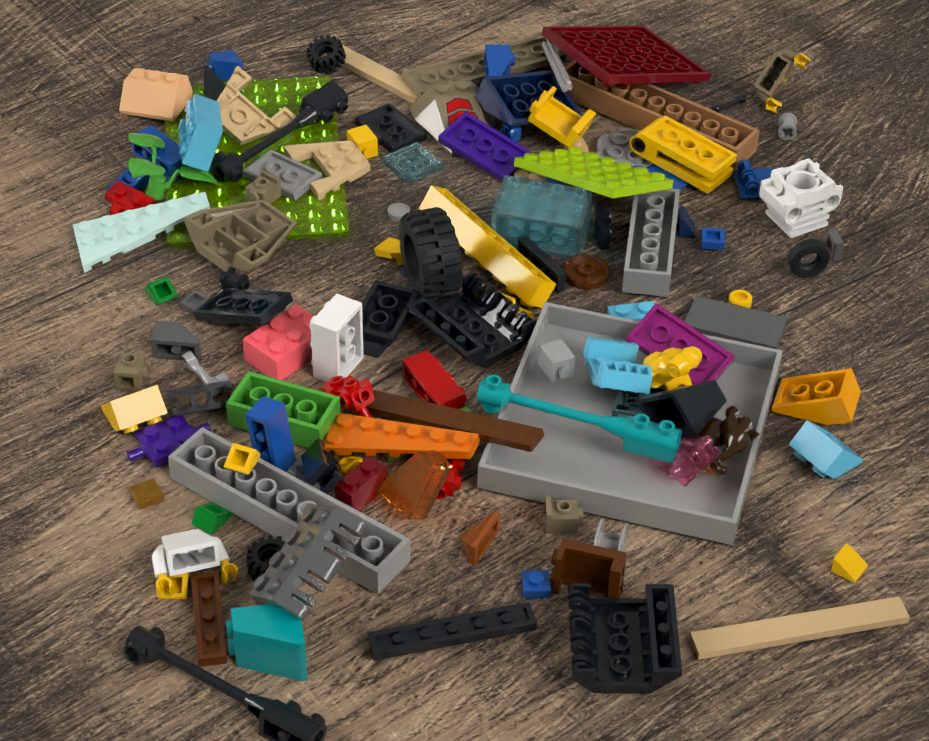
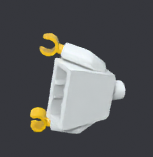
(188, 553)

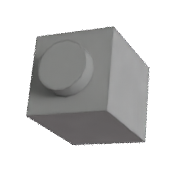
(556, 360)

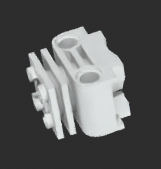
(800, 197)

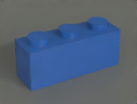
(166, 157)
(271, 433)

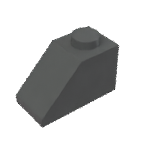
(173, 340)

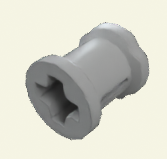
(787, 127)

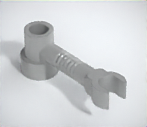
(193, 365)

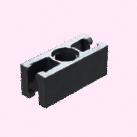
(207, 388)
(321, 466)

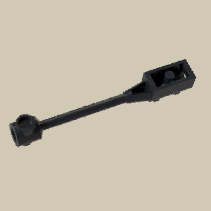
(314, 108)
(276, 719)

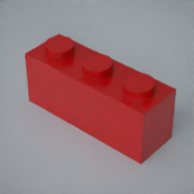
(431, 381)

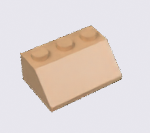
(155, 94)

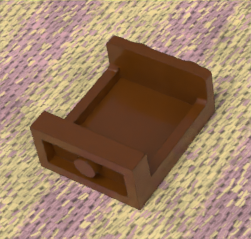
(590, 565)

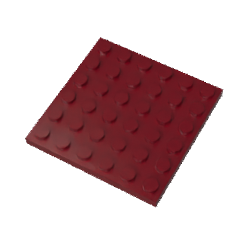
(626, 55)

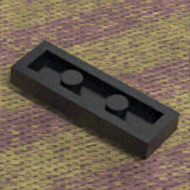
(542, 262)

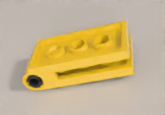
(684, 153)

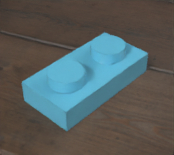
(632, 311)

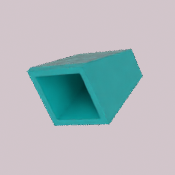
(267, 641)

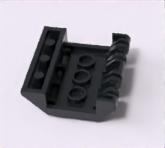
(476, 322)
(624, 641)

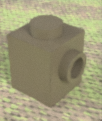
(131, 372)

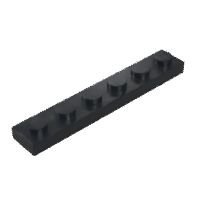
(451, 631)

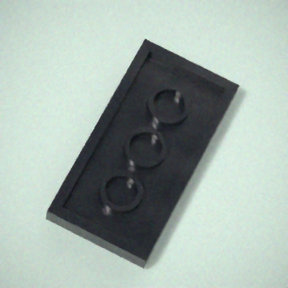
(243, 306)

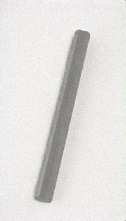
(557, 66)

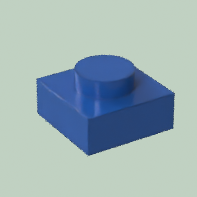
(712, 238)
(536, 584)

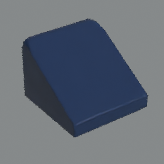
(685, 224)

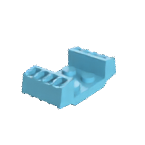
(614, 367)

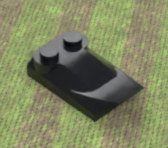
(384, 315)

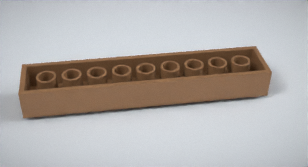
(643, 104)

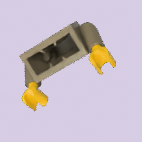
(776, 74)

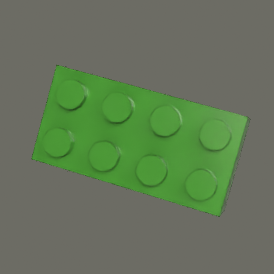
(307, 410)

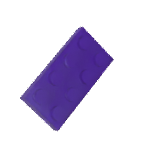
(482, 146)

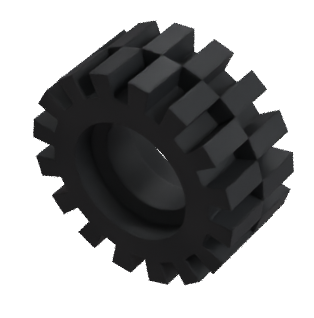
(323, 46)
(260, 552)

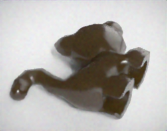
(733, 432)

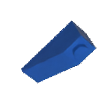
(498, 60)

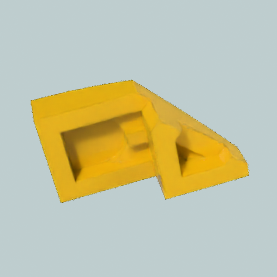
(390, 249)

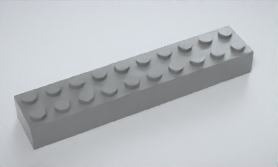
(276, 502)

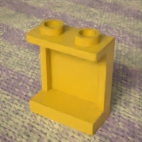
(559, 119)

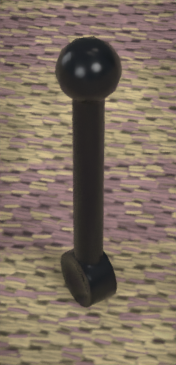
(742, 99)

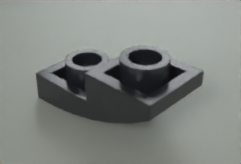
(601, 226)

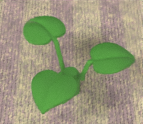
(157, 182)

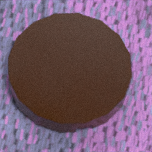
(586, 272)

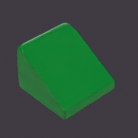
(161, 291)
(210, 517)

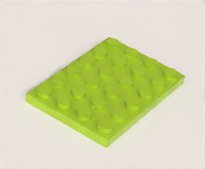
(593, 172)

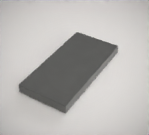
(736, 322)

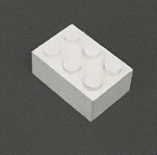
(337, 338)

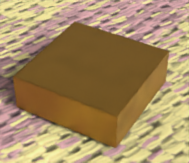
(146, 493)

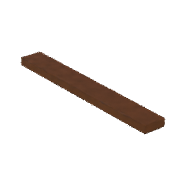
(434, 415)

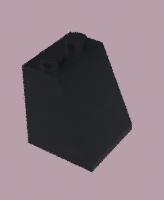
(685, 406)

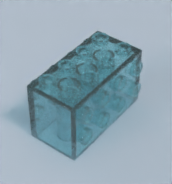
(545, 212)

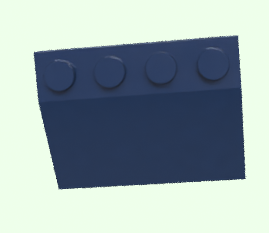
(513, 94)

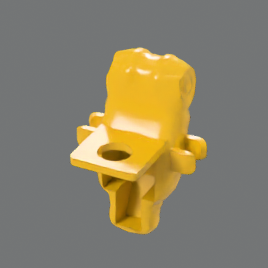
(673, 366)

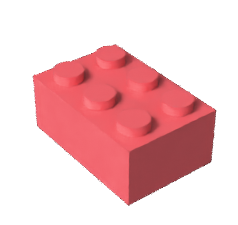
(281, 344)

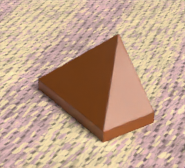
(480, 536)

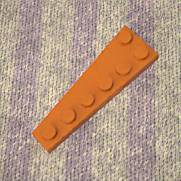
(374, 435)

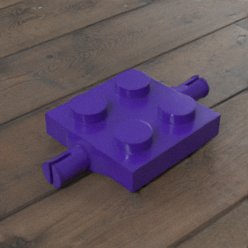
(163, 439)

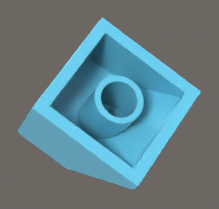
(824, 451)

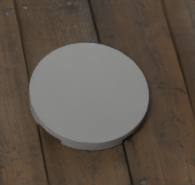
(618, 147)

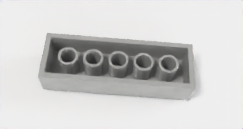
(651, 243)

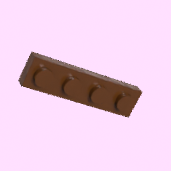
(208, 619)

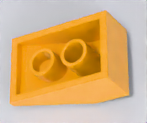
(819, 397)

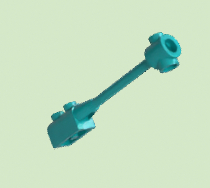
(639, 433)

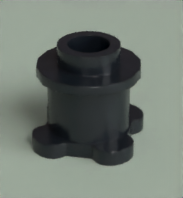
(234, 280)

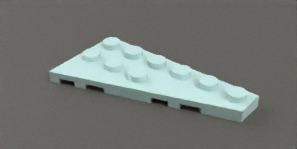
(127, 230)

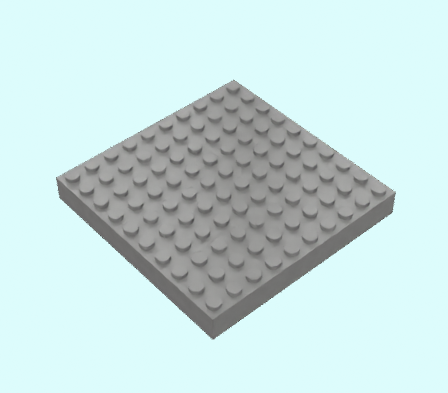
(590, 462)

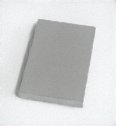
(293, 175)

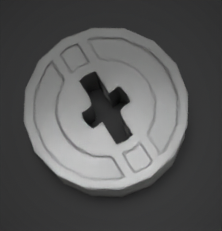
(611, 540)

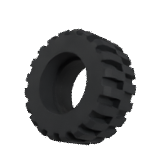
(431, 253)

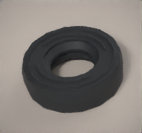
(812, 268)

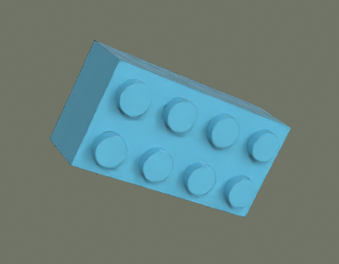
(200, 132)

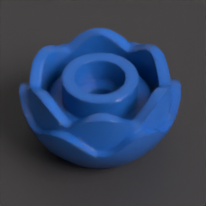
(512, 132)

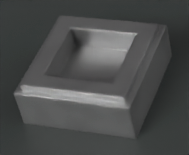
(834, 245)
(193, 301)

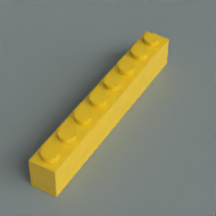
(492, 250)

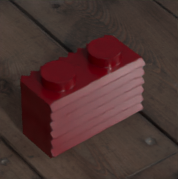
(360, 484)

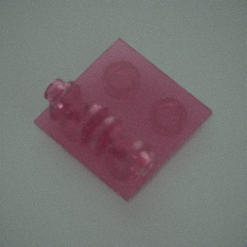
(691, 459)

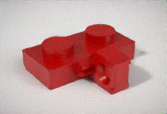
(126, 198)

